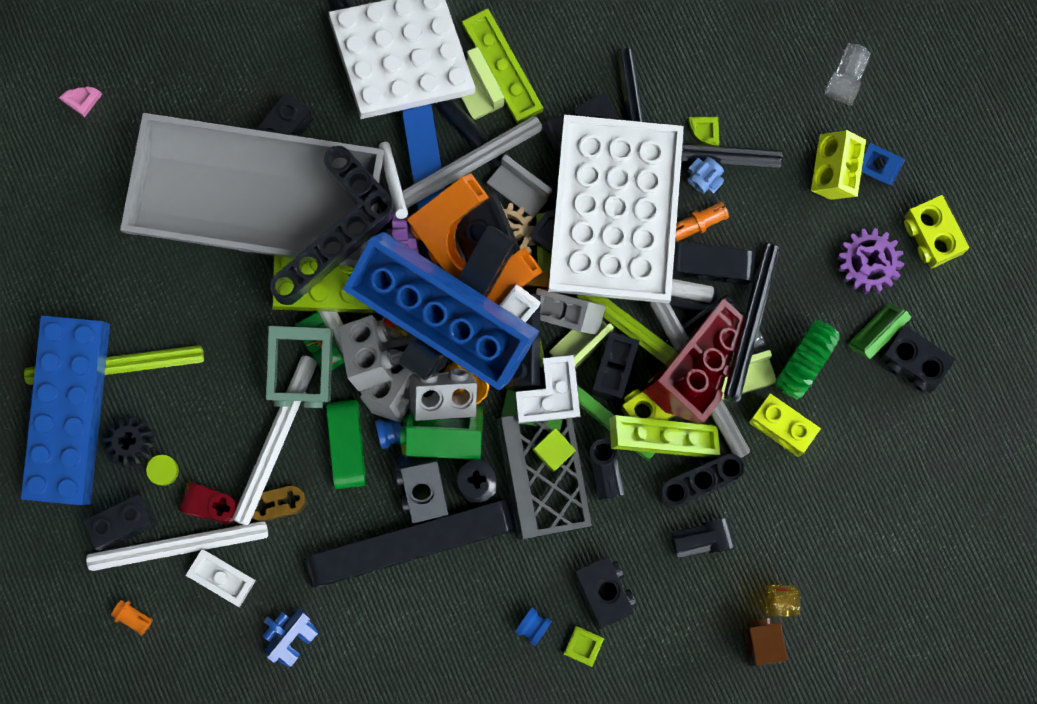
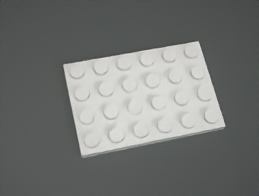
(616, 209)

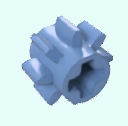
(705, 175)

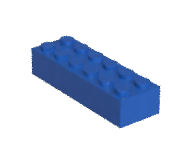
(440, 310)
(65, 410)

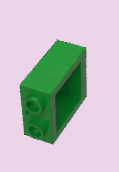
(443, 437)

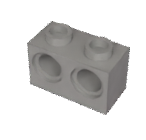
(570, 312)
(360, 353)
(392, 397)
(442, 402)

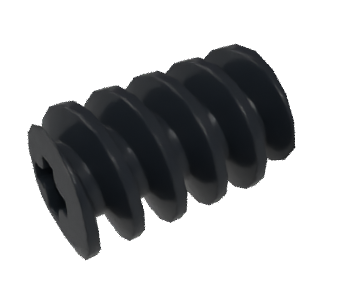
(466, 478)

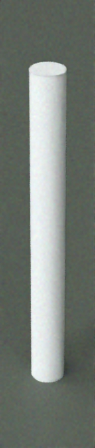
(393, 181)

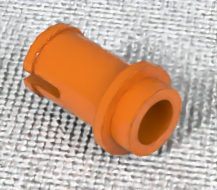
(131, 617)

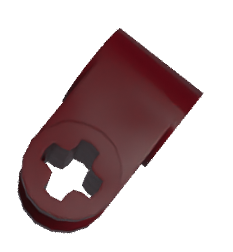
(205, 503)

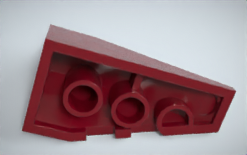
(696, 372)

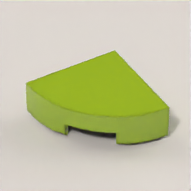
(705, 129)

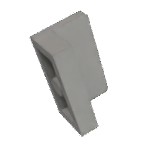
(520, 187)

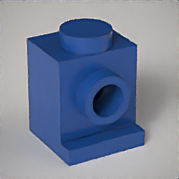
(891, 168)

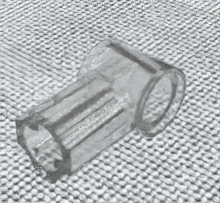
(846, 80)

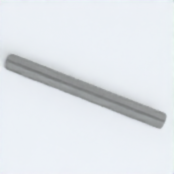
(471, 161)
(720, 414)

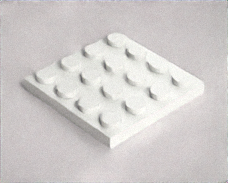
(400, 55)

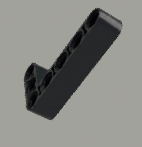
(339, 231)
(480, 274)

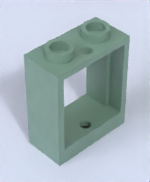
(299, 333)

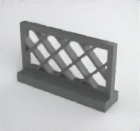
(519, 483)

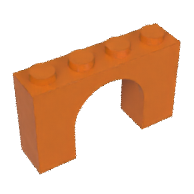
(437, 227)

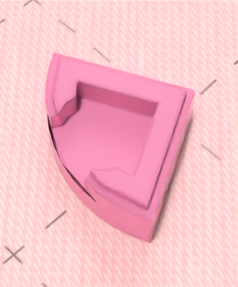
(81, 99)

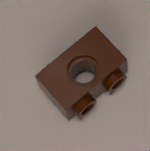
(764, 642)

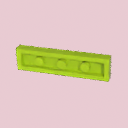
(503, 65)
(664, 437)

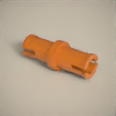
(700, 221)

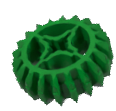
(807, 359)

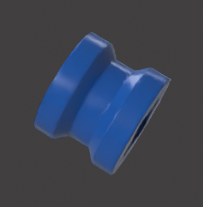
(388, 432)
(533, 626)

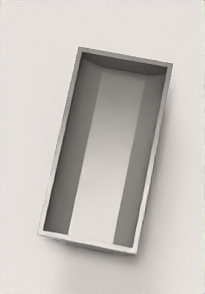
(239, 187)

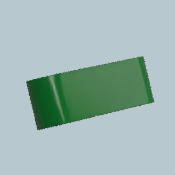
(346, 444)

